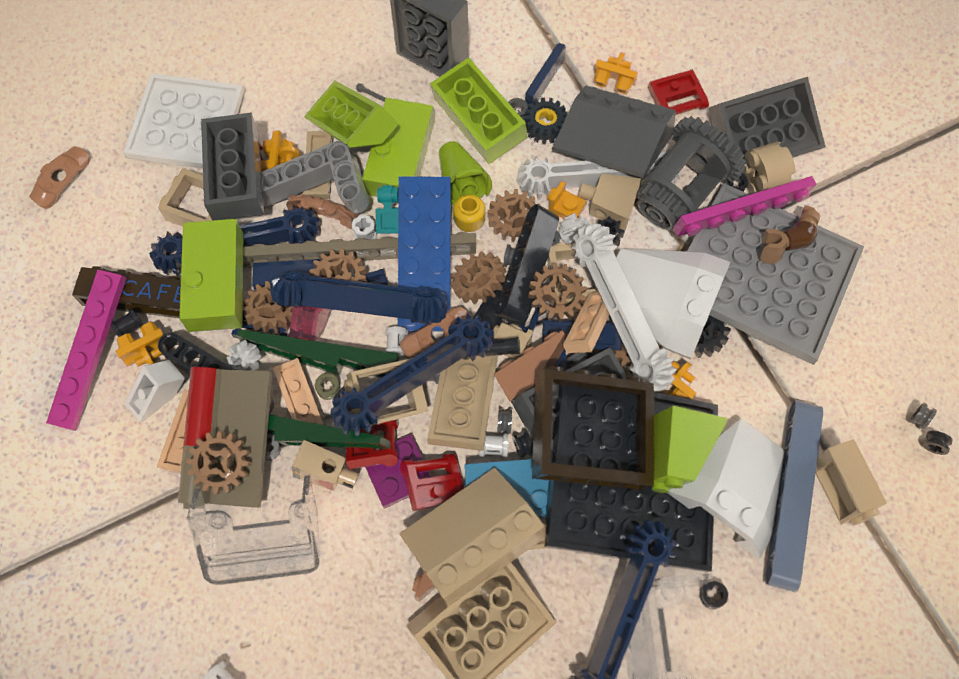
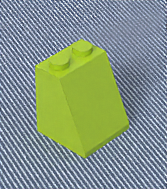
(682, 445)

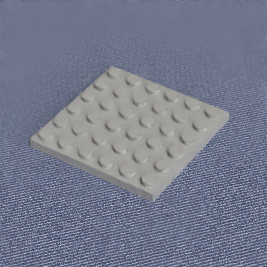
(784, 301)

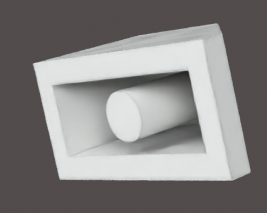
(153, 389)

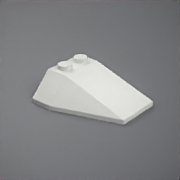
(674, 292)
(739, 485)

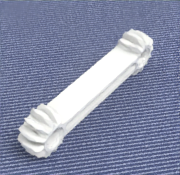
(569, 172)
(595, 250)

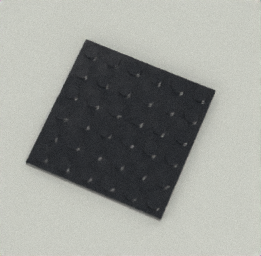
(601, 432)

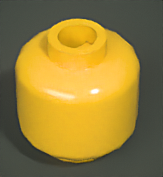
(469, 213)

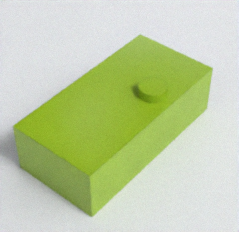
(479, 110)
(405, 149)
(212, 275)

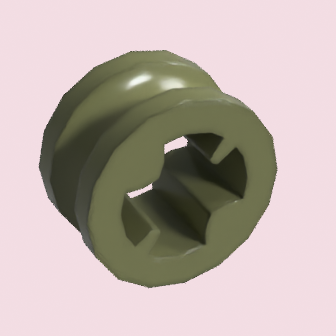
(324, 378)

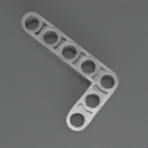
(315, 168)

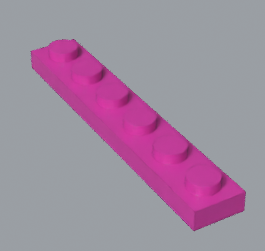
(741, 207)
(86, 350)

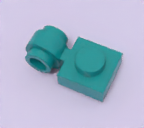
(388, 216)

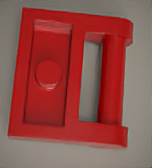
(679, 87)
(370, 456)
(434, 490)

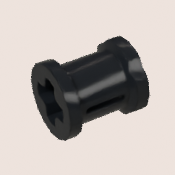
(127, 323)

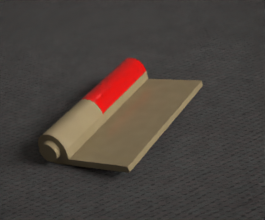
(232, 404)

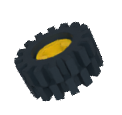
(538, 128)

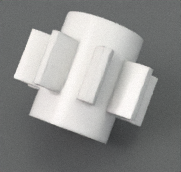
(570, 227)
(244, 356)

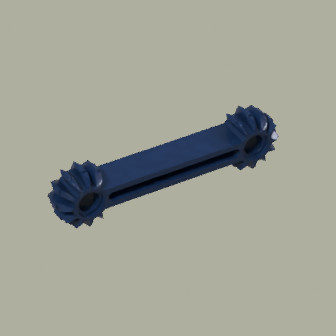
(262, 232)
(301, 289)
(411, 374)
(629, 598)

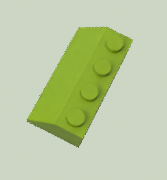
(351, 117)

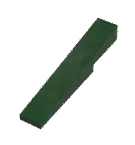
(318, 354)
(293, 432)

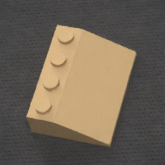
(473, 535)
(483, 628)

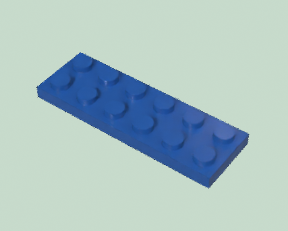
(424, 237)

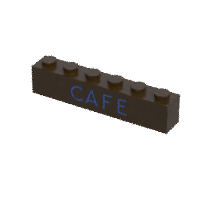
(140, 292)

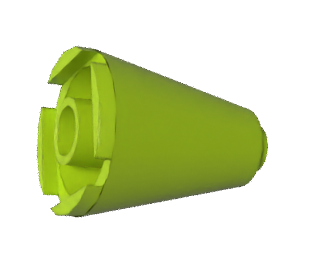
(465, 172)

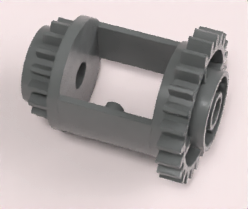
(705, 152)

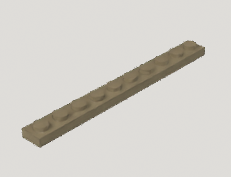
(363, 248)

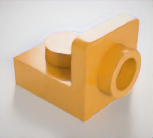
(565, 203)

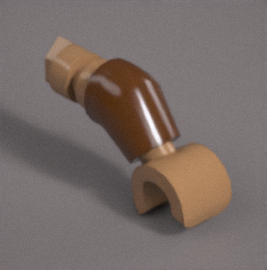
(795, 238)

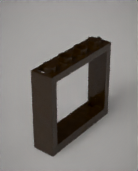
(542, 466)

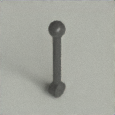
(361, 88)

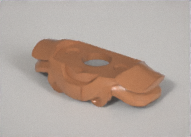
(46, 189)
(323, 207)
(421, 340)

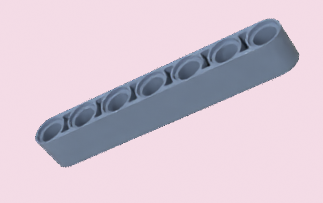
(795, 497)

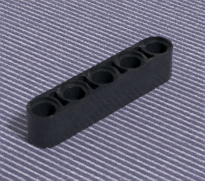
(527, 259)
(187, 352)

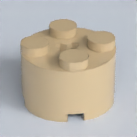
(768, 167)

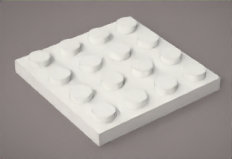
(171, 115)

